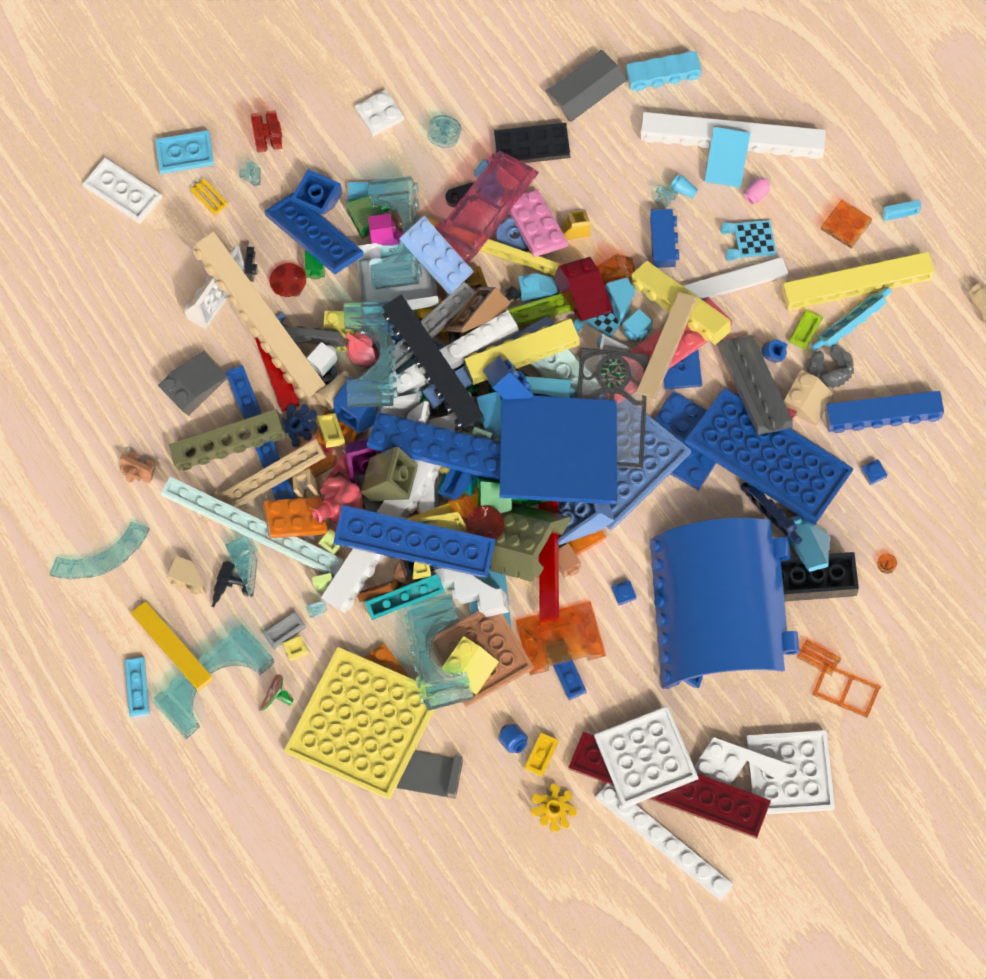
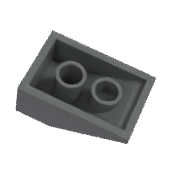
(193, 382)

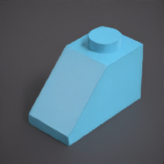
(536, 287)
(620, 297)

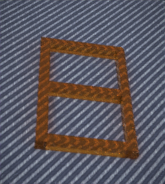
(841, 703)

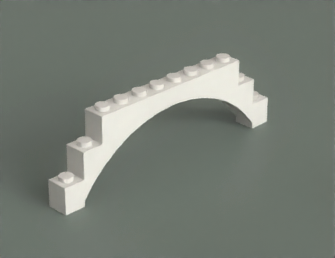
(465, 586)

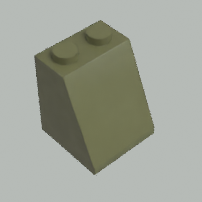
(389, 476)

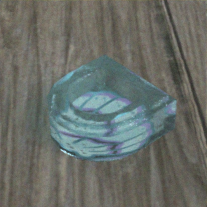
(316, 609)

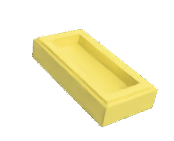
(330, 430)

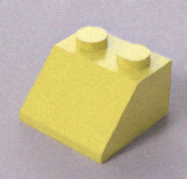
(471, 659)

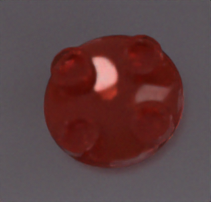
(287, 280)
(485, 522)

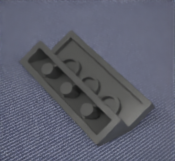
(586, 85)

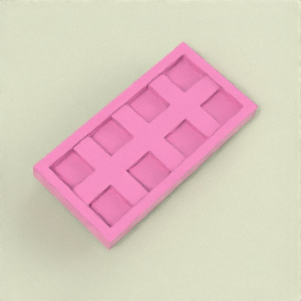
(537, 224)

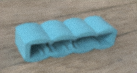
(663, 70)

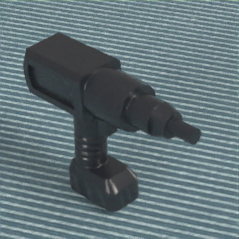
(226, 579)

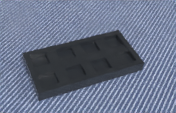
(534, 142)

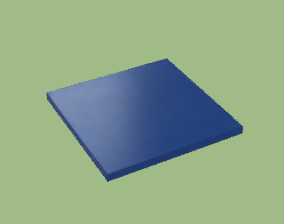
(559, 449)

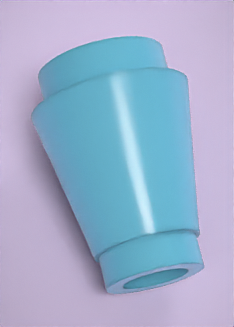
(683, 186)

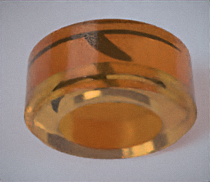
(887, 563)

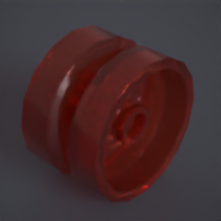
(267, 131)

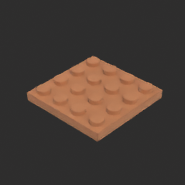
(496, 639)

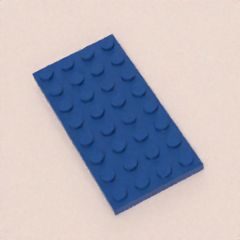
(773, 462)

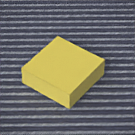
(295, 648)

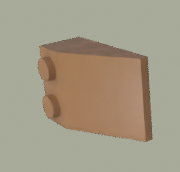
(480, 308)

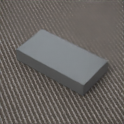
(284, 630)

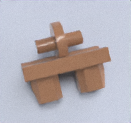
(136, 470)

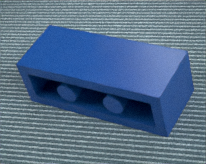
(664, 238)

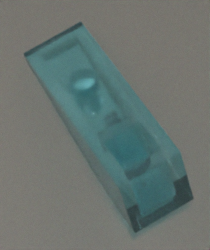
(245, 560)

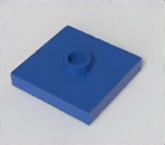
(684, 373)

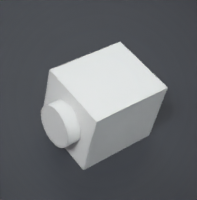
(322, 358)

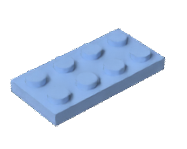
(436, 255)

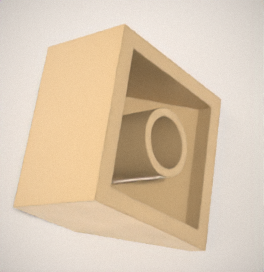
(808, 397)

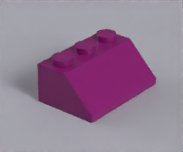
(357, 458)

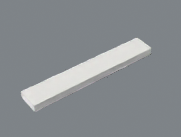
(739, 279)

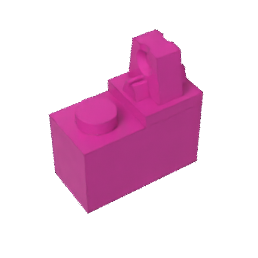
(384, 230)

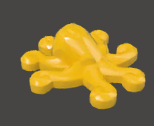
(553, 809)

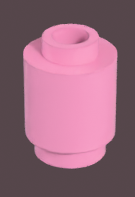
(756, 190)

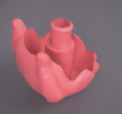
(337, 493)

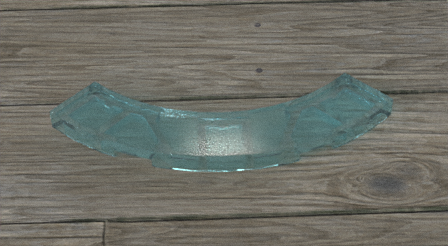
(105, 561)

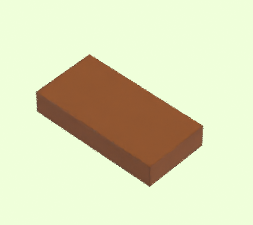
(378, 590)

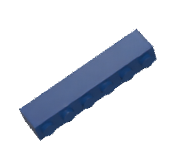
(884, 411)

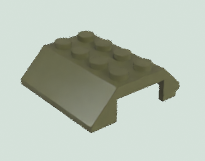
(523, 539)

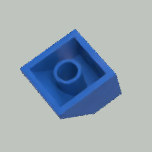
(317, 192)

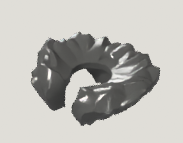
(836, 377)

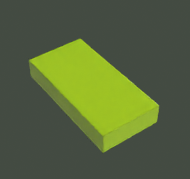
(805, 329)

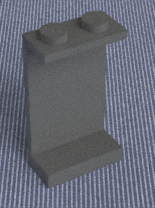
(432, 775)

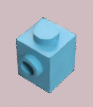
(637, 326)

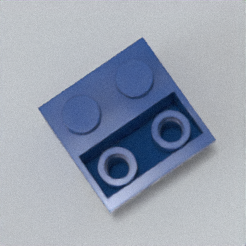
(507, 380)
(355, 417)

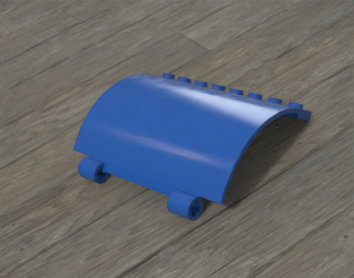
(720, 599)

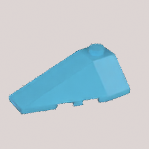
(814, 546)

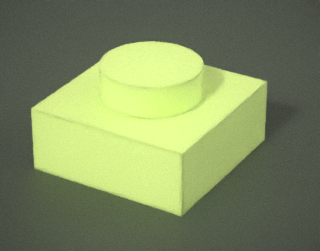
(327, 543)
(322, 581)

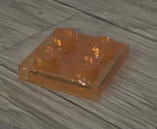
(846, 223)

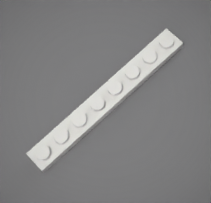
(666, 843)

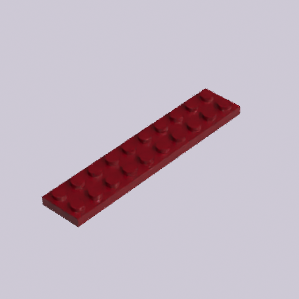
(701, 798)

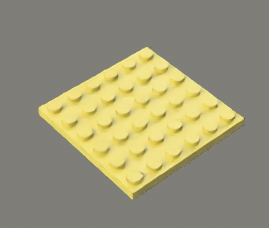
(361, 724)

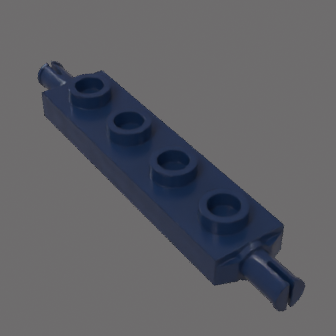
(774, 514)

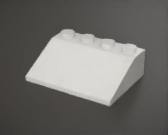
(209, 298)

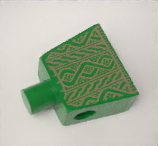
(360, 210)

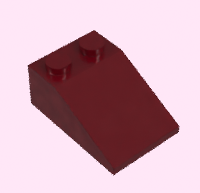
(583, 288)

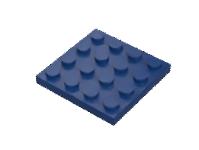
(679, 418)

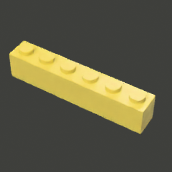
(664, 290)
(525, 349)

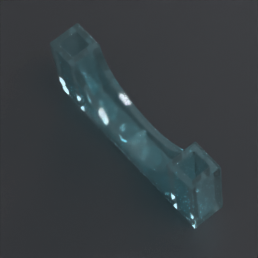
(402, 266)
(377, 385)
(236, 650)
(437, 686)

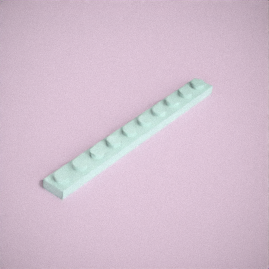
(250, 526)

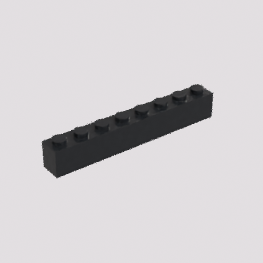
(433, 363)

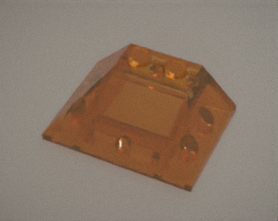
(563, 639)

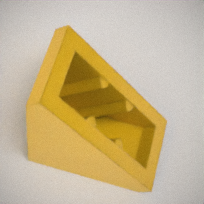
(576, 225)

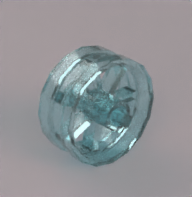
(444, 136)

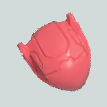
(361, 350)

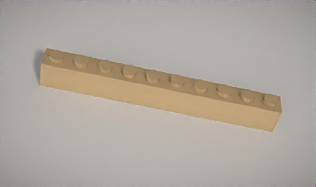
(258, 316)

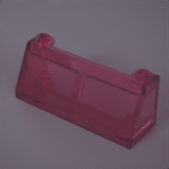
(486, 204)

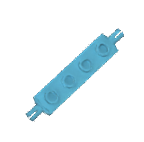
(851, 319)

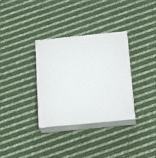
(402, 405)

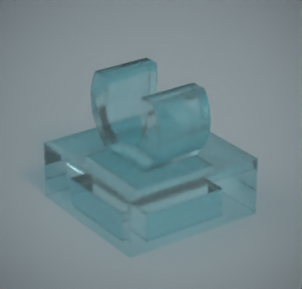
(251, 173)
(665, 193)

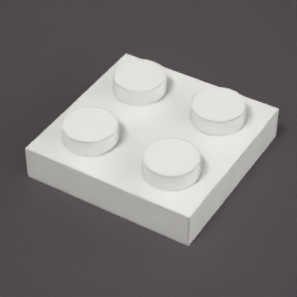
(379, 112)

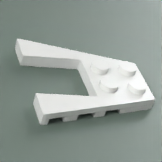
(725, 761)

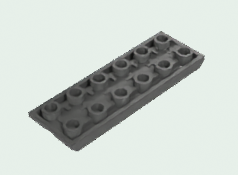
(755, 384)

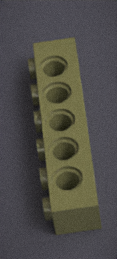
(235, 431)

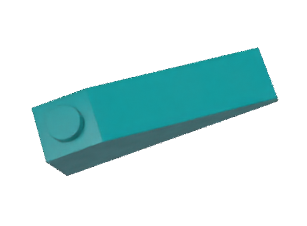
(404, 596)

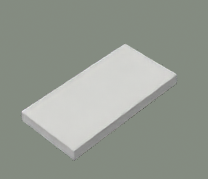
(122, 190)

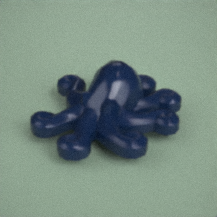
(299, 424)

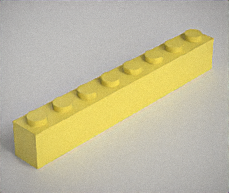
(858, 280)

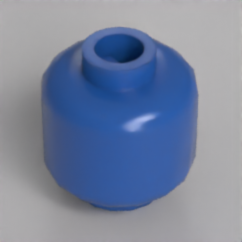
(513, 738)

